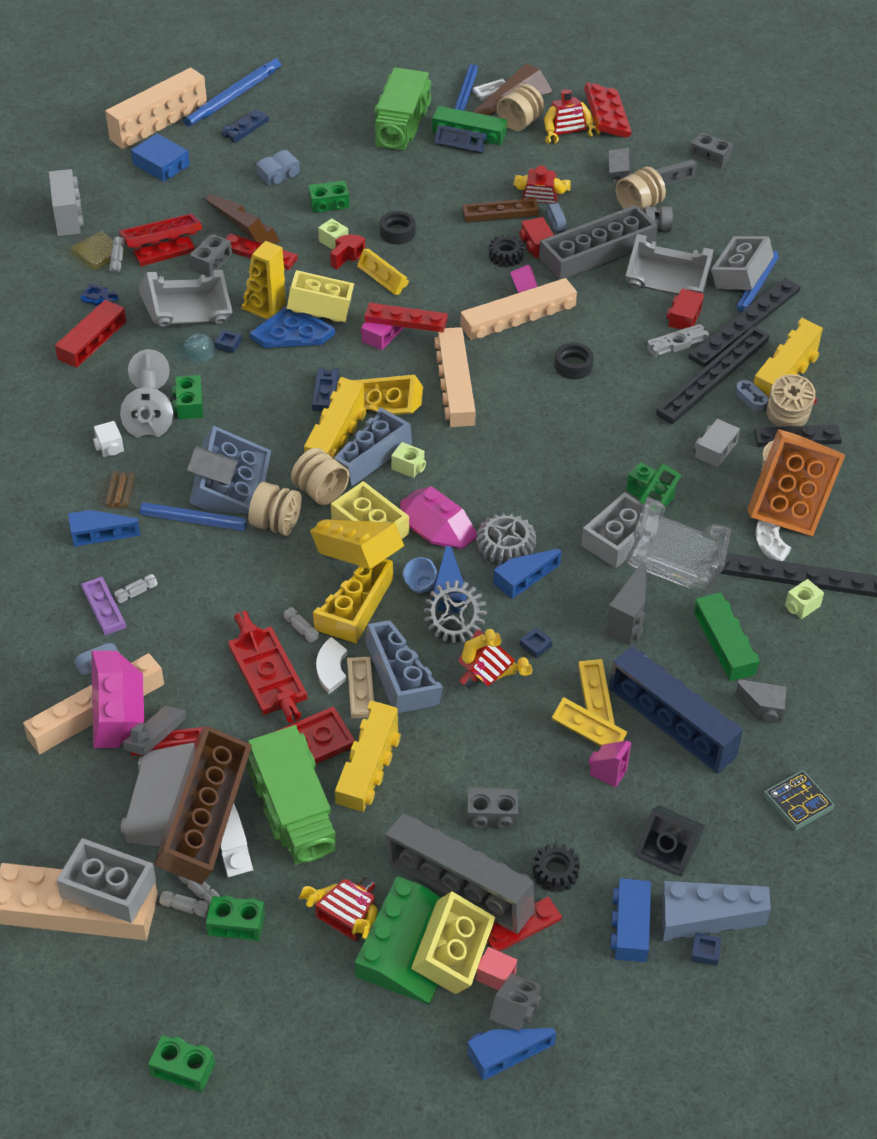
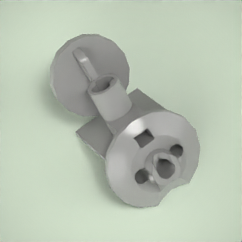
(148, 373)

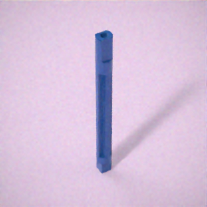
(232, 92)

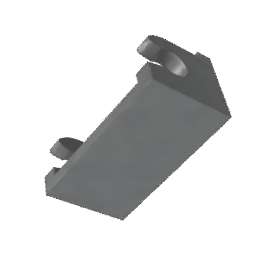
(619, 163)
(212, 465)

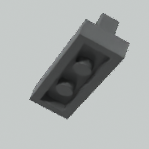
(678, 172)
(148, 735)

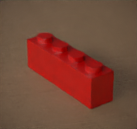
(90, 333)

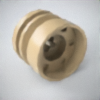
(521, 107)
(641, 189)
(790, 401)
(320, 476)
(274, 508)

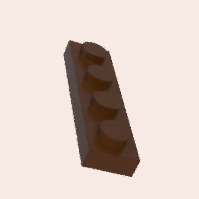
(500, 210)

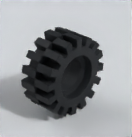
(499, 256)
(551, 879)

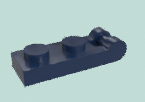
(245, 125)
(459, 138)
(325, 384)

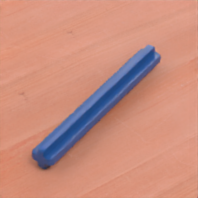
(466, 87)
(749, 295)
(193, 516)

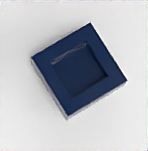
(228, 341)
(536, 642)
(706, 949)

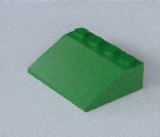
(395, 941)

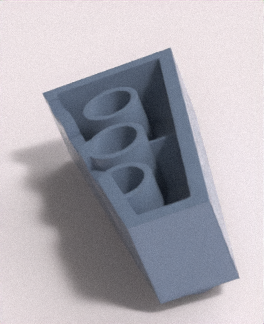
(374, 445)
(401, 673)

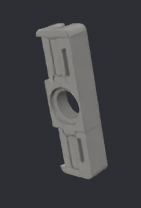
(666, 344)

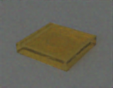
(95, 250)

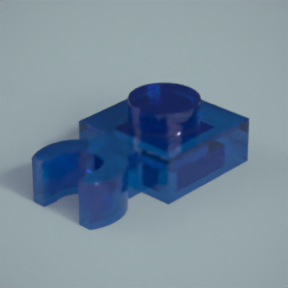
(97, 294)

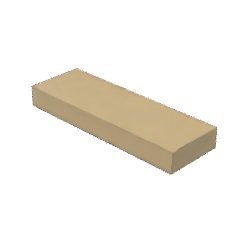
(360, 686)

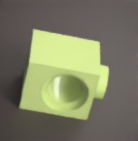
(330, 232)
(408, 460)
(804, 599)

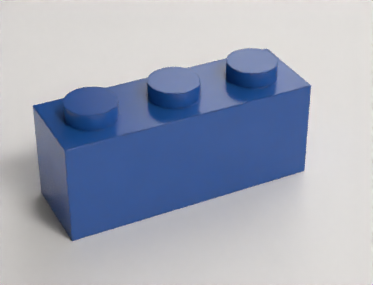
(631, 920)

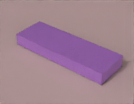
(103, 606)

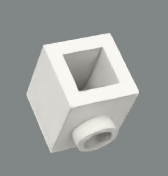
(108, 439)

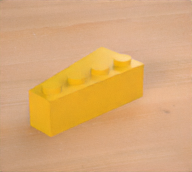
(266, 282)
(792, 357)
(339, 419)
(357, 541)
(355, 602)
(368, 757)

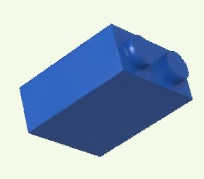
(160, 157)

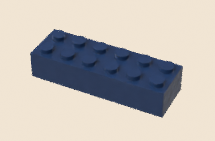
(675, 709)

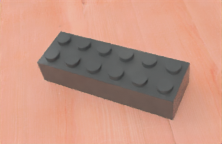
(596, 242)
(454, 867)

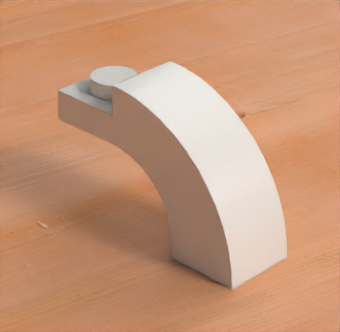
(234, 847)

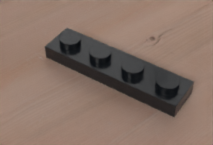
(818, 433)

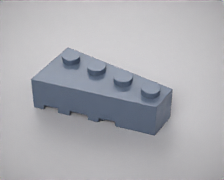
(711, 908)

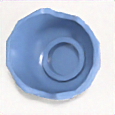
(420, 571)

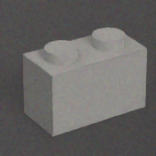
(716, 442)

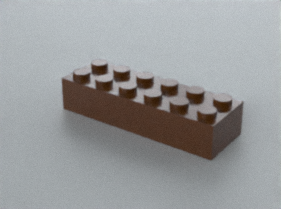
(203, 805)

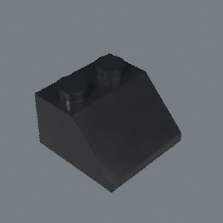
(669, 840)

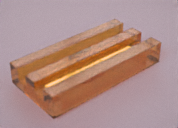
(131, 478)

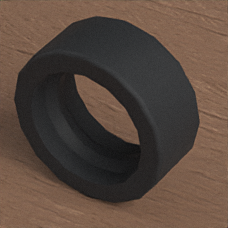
(397, 236)
(570, 370)

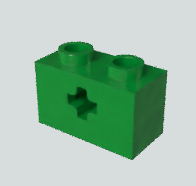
(660, 484)

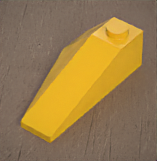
(394, 394)

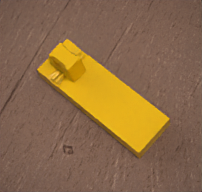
(382, 272)
(595, 689)
(587, 723)

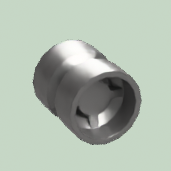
(664, 215)

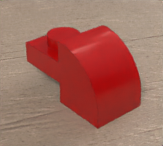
(347, 248)

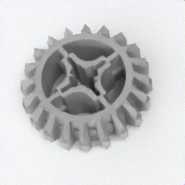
(505, 538)
(465, 605)

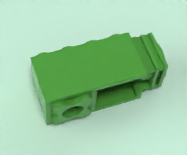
(401, 108)
(291, 794)

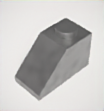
(762, 699)

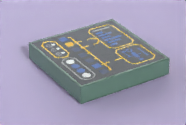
(799, 800)

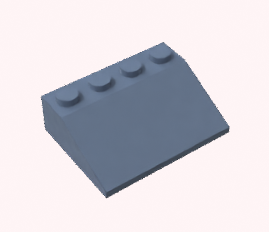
(248, 474)

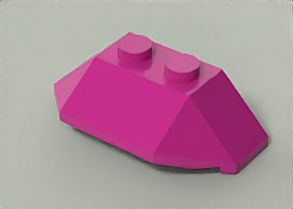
(438, 518)
(115, 698)

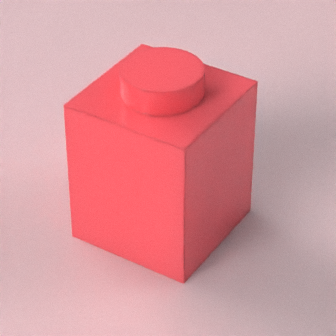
(495, 968)

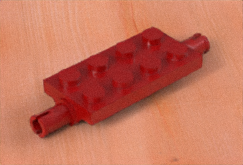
(266, 669)

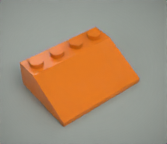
(795, 483)

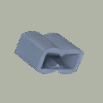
(278, 167)

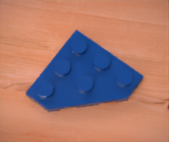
(292, 329)

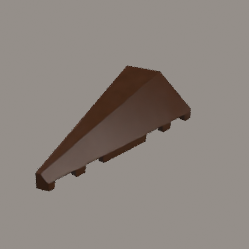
(525, 75)
(248, 223)

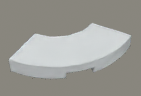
(770, 541)
(329, 665)

